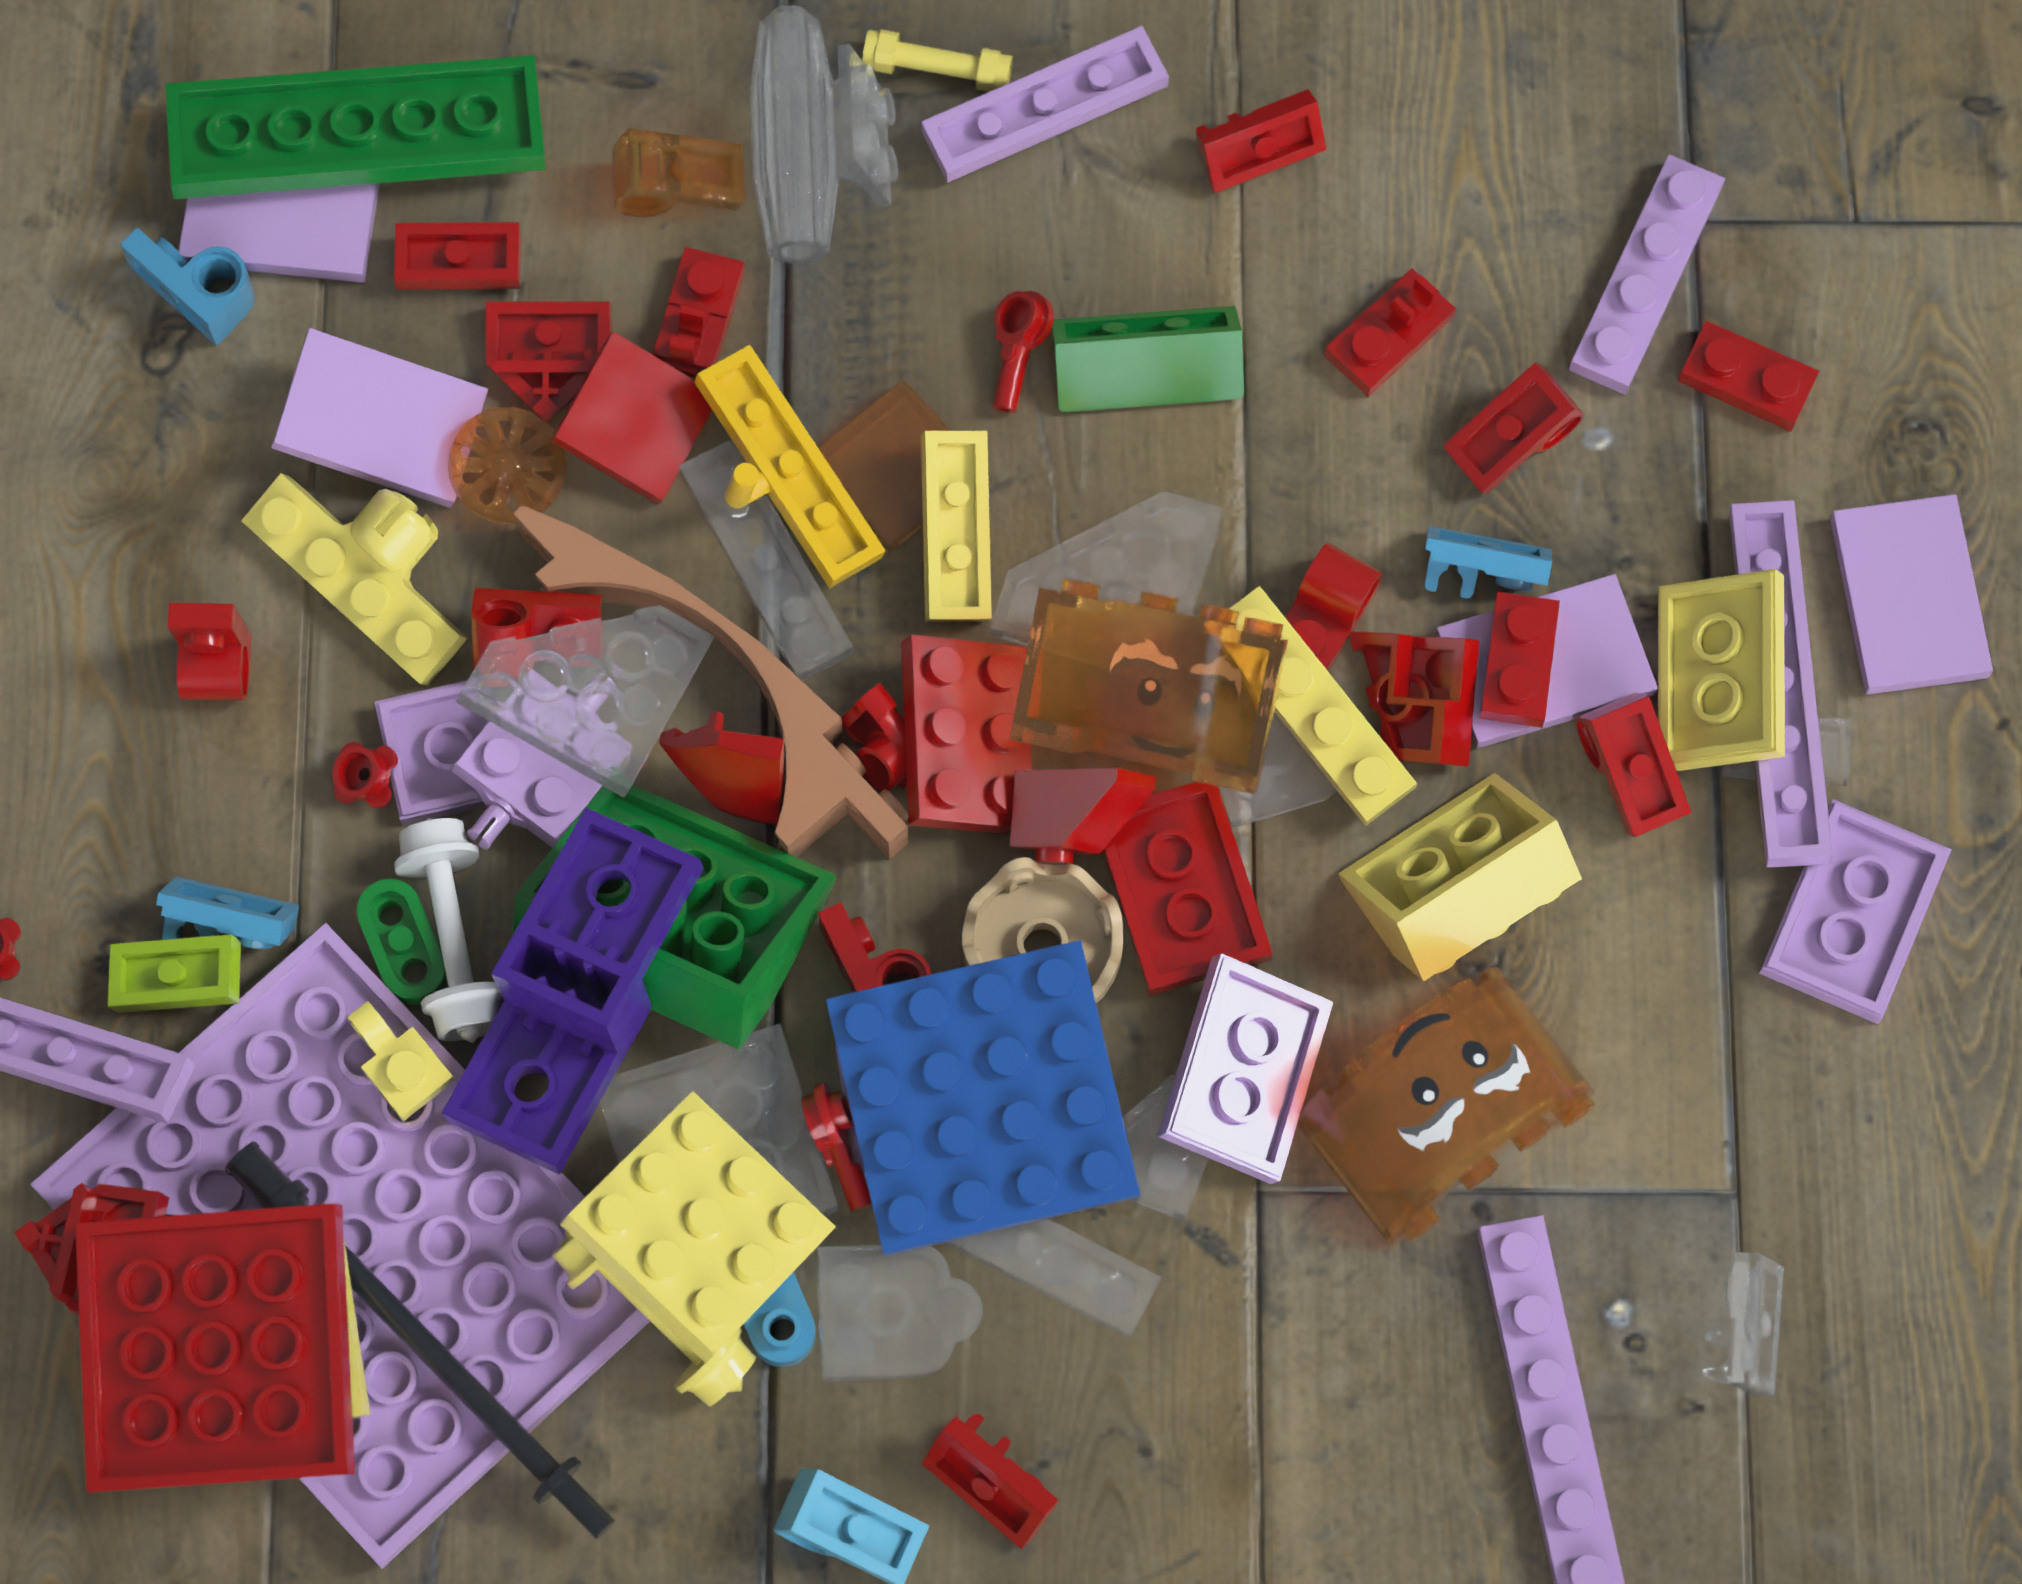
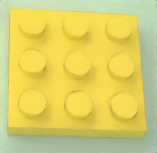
(698, 1226)

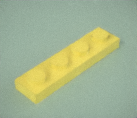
(1331, 724)

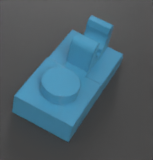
(1511, 562)
(214, 909)

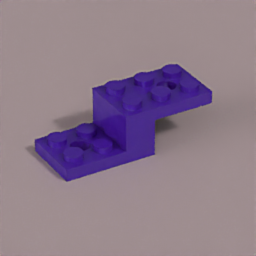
(572, 990)

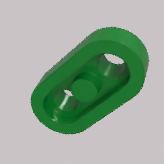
(401, 944)

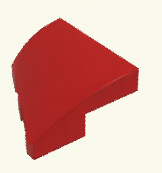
(1422, 694)

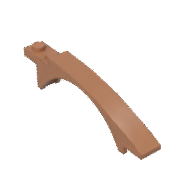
(820, 780)

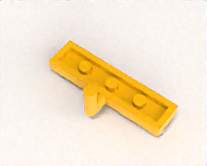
(786, 467)

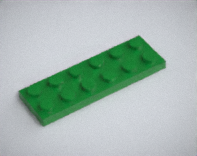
(354, 127)

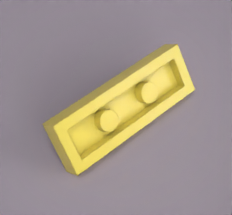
(956, 526)

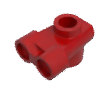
(881, 732)

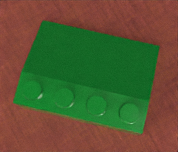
(735, 927)

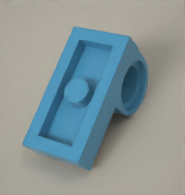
(187, 284)

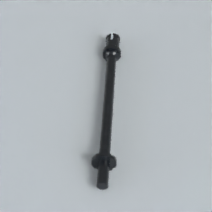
(275, 1190)

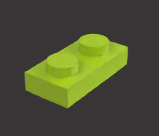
(174, 973)

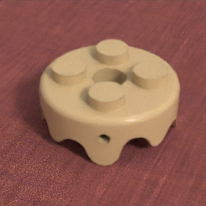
(1050, 898)

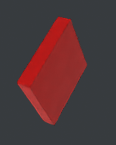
(634, 418)

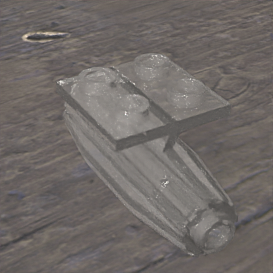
(812, 134)

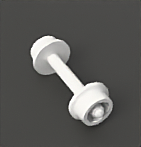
(435, 852)

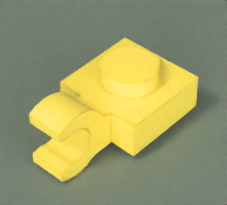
(402, 1067)

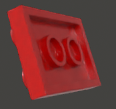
(959, 730)
(1184, 888)

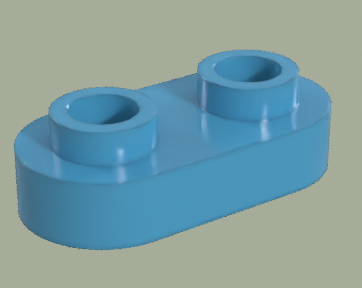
(786, 1304)

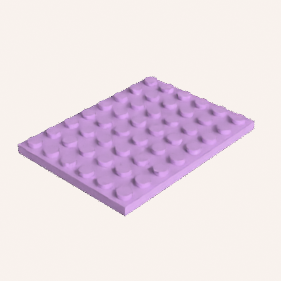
(424, 1205)

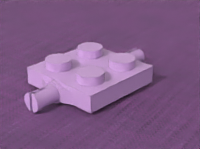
(521, 787)

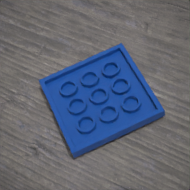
(983, 1098)

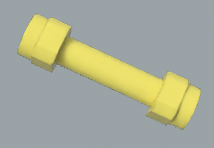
(885, 52)

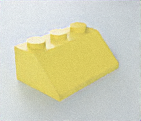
(1461, 875)

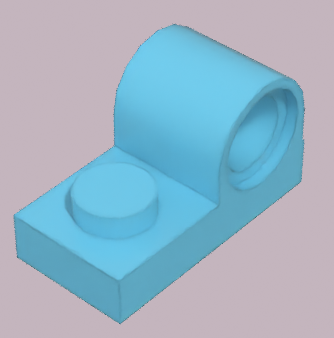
(850, 1526)

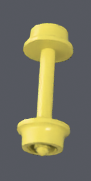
(705, 1380)

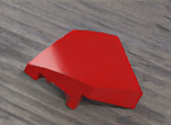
(545, 348)
(731, 769)
(54, 1237)

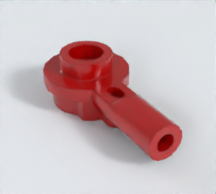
(1021, 325)
(827, 1120)

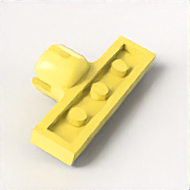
(363, 569)

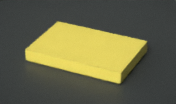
(1722, 669)

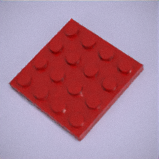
(214, 1348)

